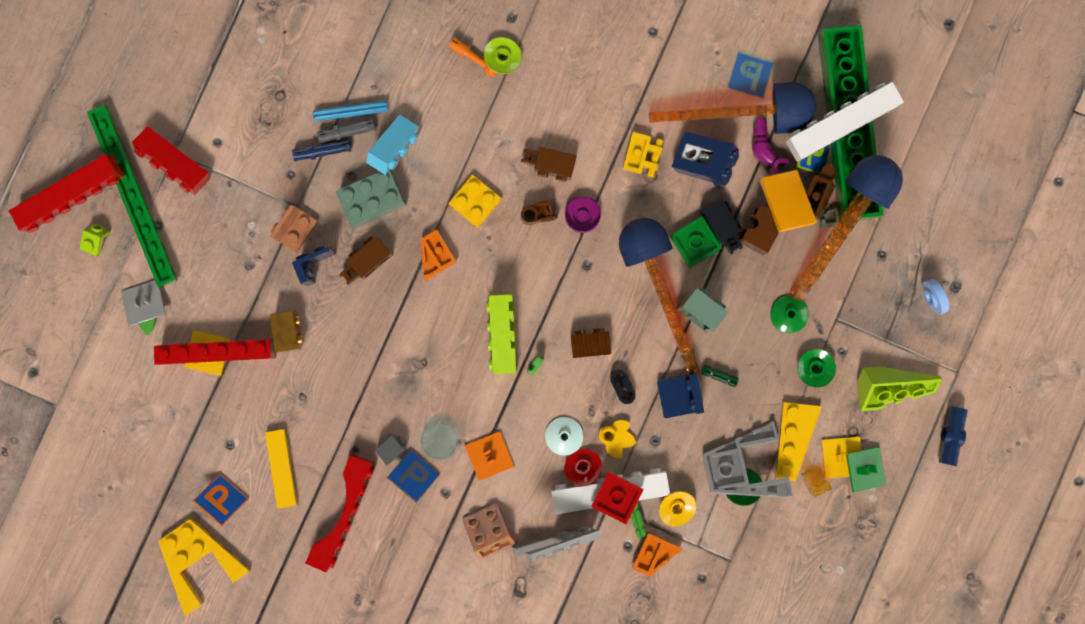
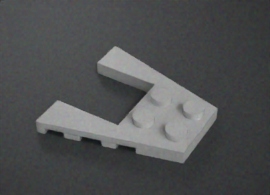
(727, 468)
(562, 541)

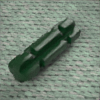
(720, 376)

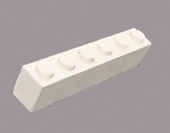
(844, 121)
(582, 496)

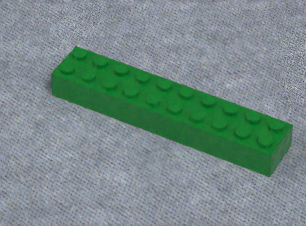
(844, 80)

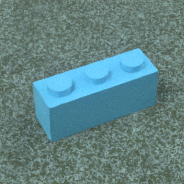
(392, 145)

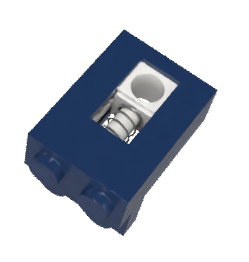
(722, 159)

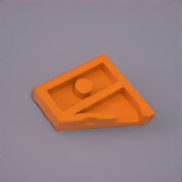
(435, 255)
(654, 554)

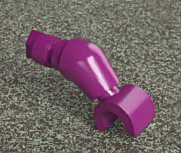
(762, 150)

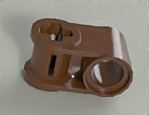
(540, 212)

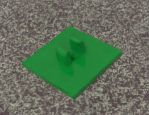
(865, 469)

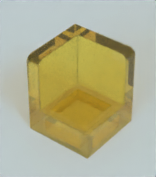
(816, 482)

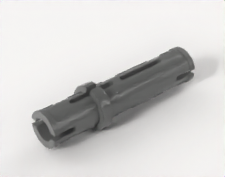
(346, 130)

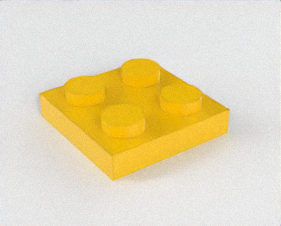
(475, 201)

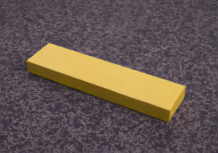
(281, 468)

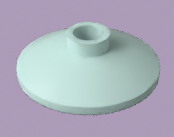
(568, 426)

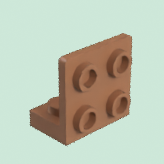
(293, 228)
(487, 531)

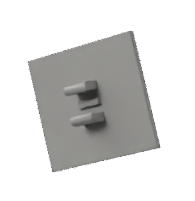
(143, 303)

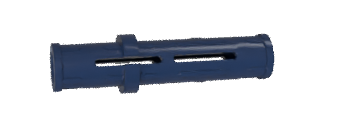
(321, 150)

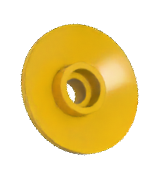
(681, 513)

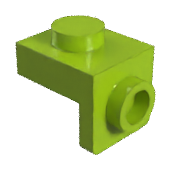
(93, 238)

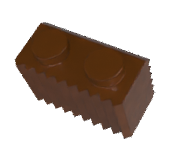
(591, 343)

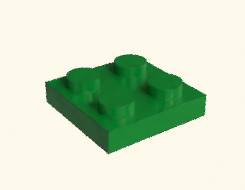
(695, 242)

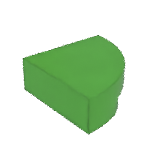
(148, 326)
(535, 365)

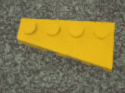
(794, 437)

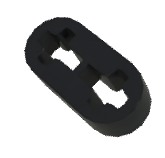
(618, 389)

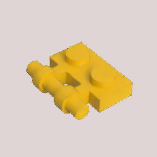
(637, 153)

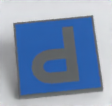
(413, 476)

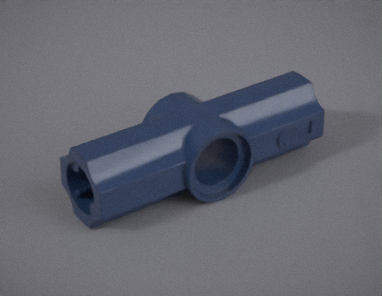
(953, 436)

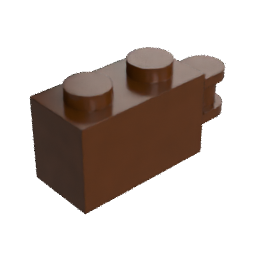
(551, 163)
(821, 191)
(366, 259)

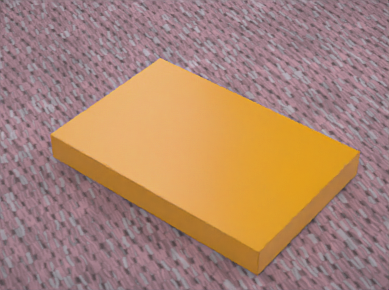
(788, 201)

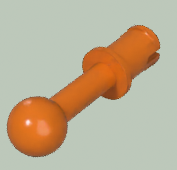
(465, 51)

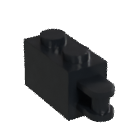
(723, 224)

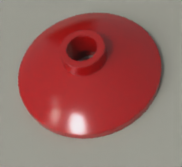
(579, 460)

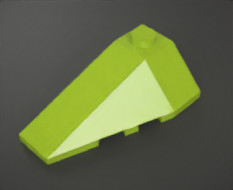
(888, 385)

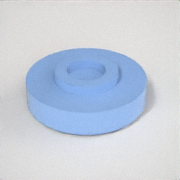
(935, 296)

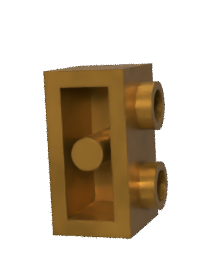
(286, 331)

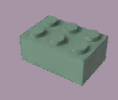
(370, 198)
(702, 310)

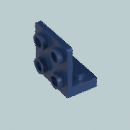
(305, 274)
(680, 396)

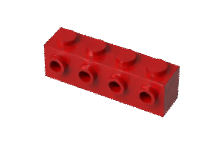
(170, 160)

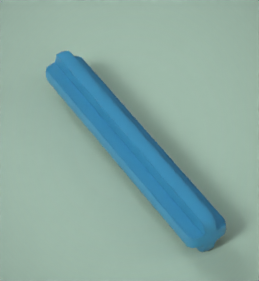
(351, 110)

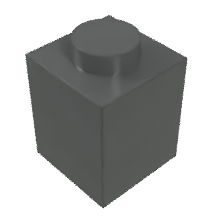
(391, 449)

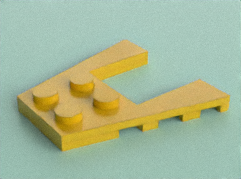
(187, 546)

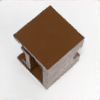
(763, 234)

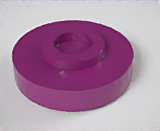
(582, 214)

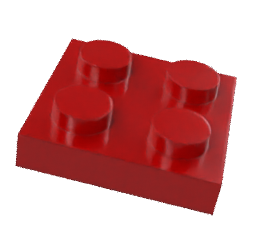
(617, 497)

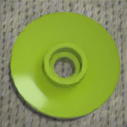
(502, 47)

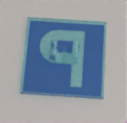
(750, 75)

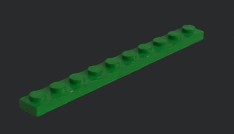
(133, 198)

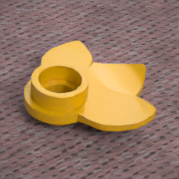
(619, 439)

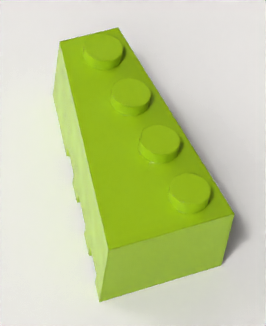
(502, 334)

